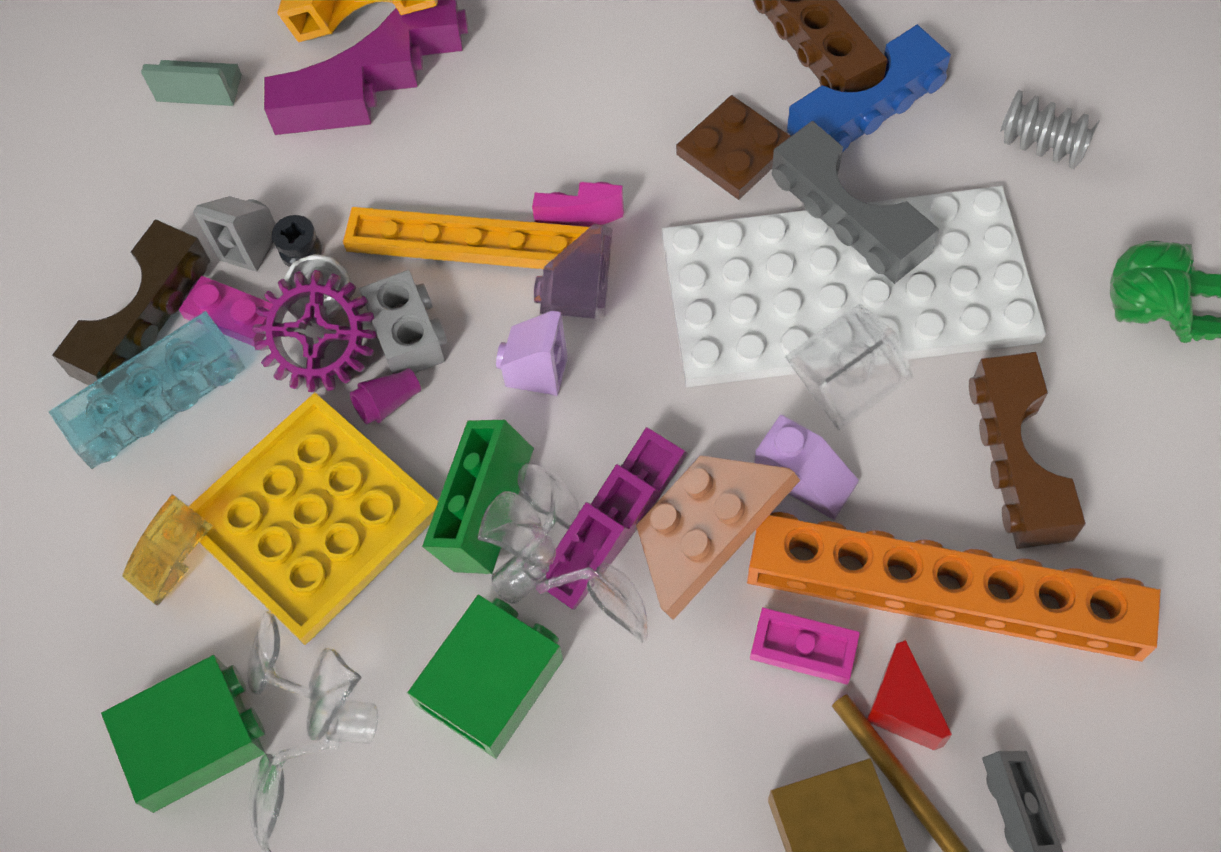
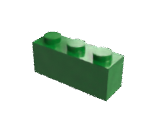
(480, 471)

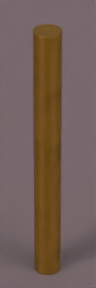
(898, 776)

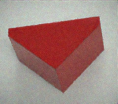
(907, 704)

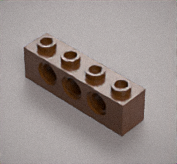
(827, 42)

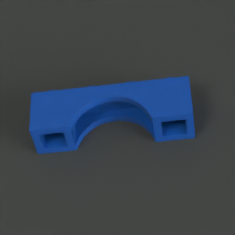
(913, 68)

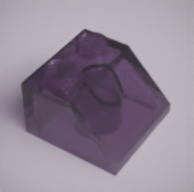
(578, 276)

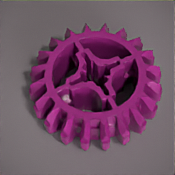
(316, 311)

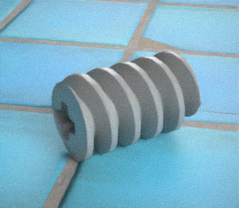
(1047, 130)

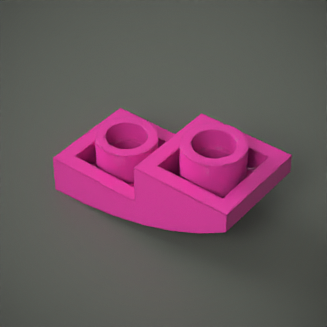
(595, 204)

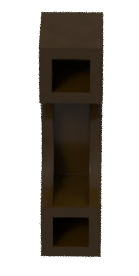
(169, 268)

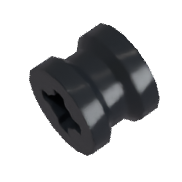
(305, 243)

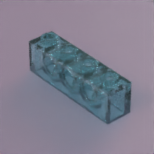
(126, 389)

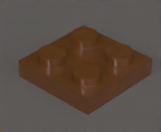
(732, 146)

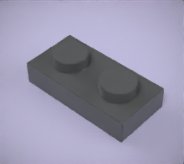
(1020, 802)

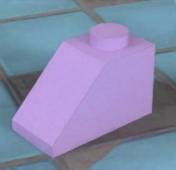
(534, 354)
(823, 476)

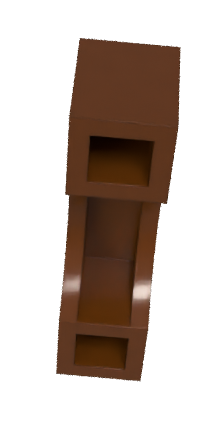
(1038, 503)

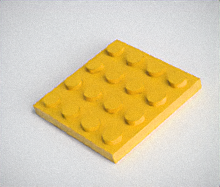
(312, 517)

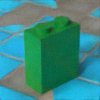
(487, 674)
(184, 733)

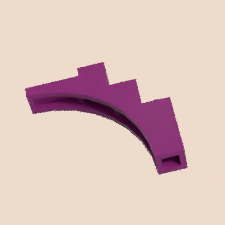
(345, 86)

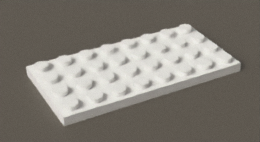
(773, 281)

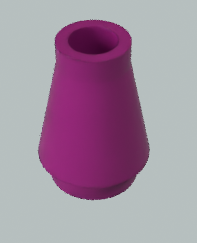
(383, 395)

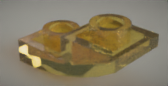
(160, 552)

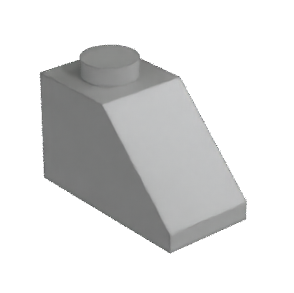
(237, 230)

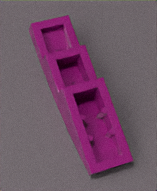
(612, 517)

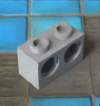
(405, 323)

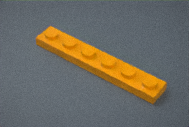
(456, 237)

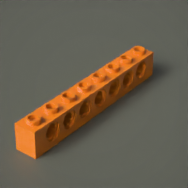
(1131, 606)

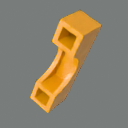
(320, 17)

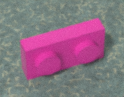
(228, 308)
(805, 645)

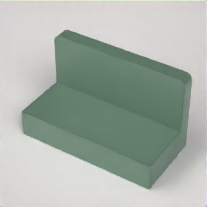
(193, 82)

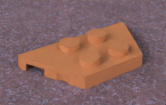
(706, 522)

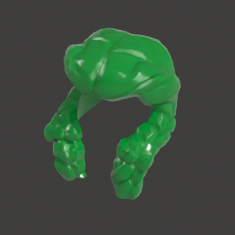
(1157, 283)

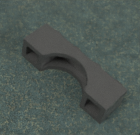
(887, 236)

